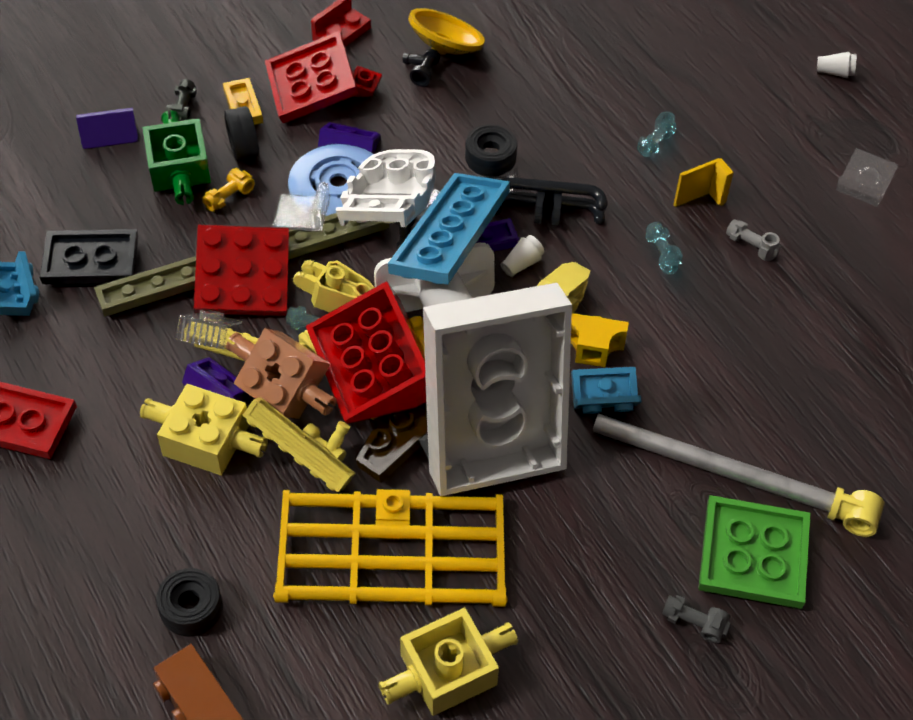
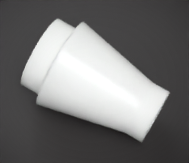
(838, 64)
(523, 255)

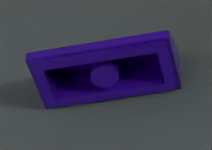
(107, 128)
(341, 134)
(214, 378)

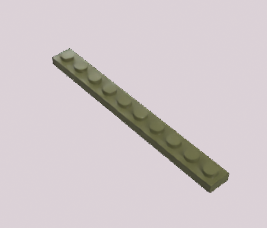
(180, 275)

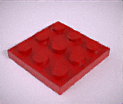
(311, 77)
(241, 270)

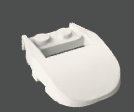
(389, 188)

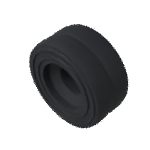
(241, 133)
(491, 137)
(195, 620)

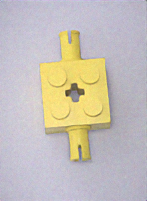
(203, 429)
(448, 661)

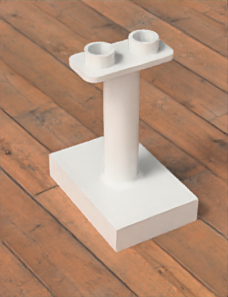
(491, 374)

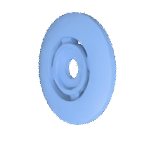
(323, 165)

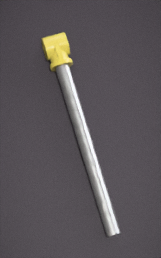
(858, 511)

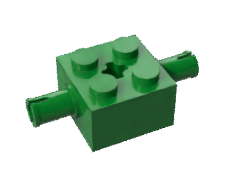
(176, 156)

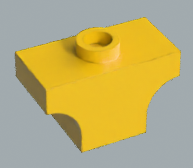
(596, 338)

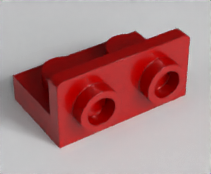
(342, 18)

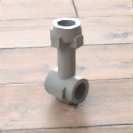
(767, 244)

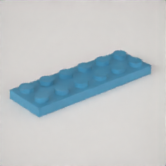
(449, 229)

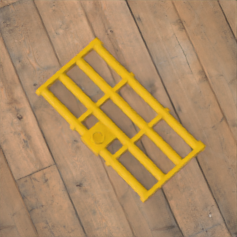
(391, 523)

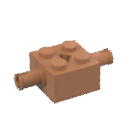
(281, 373)

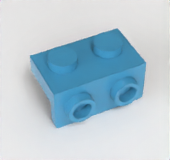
(17, 287)
(604, 389)

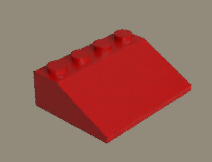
(371, 355)

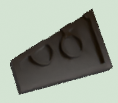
(393, 442)

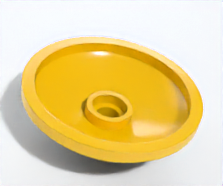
(445, 32)

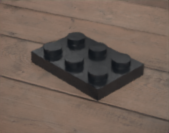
(88, 256)

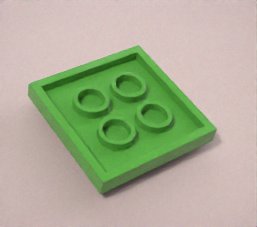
(755, 552)

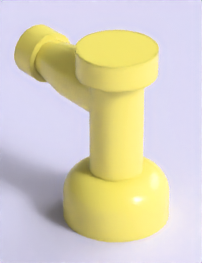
(335, 440)

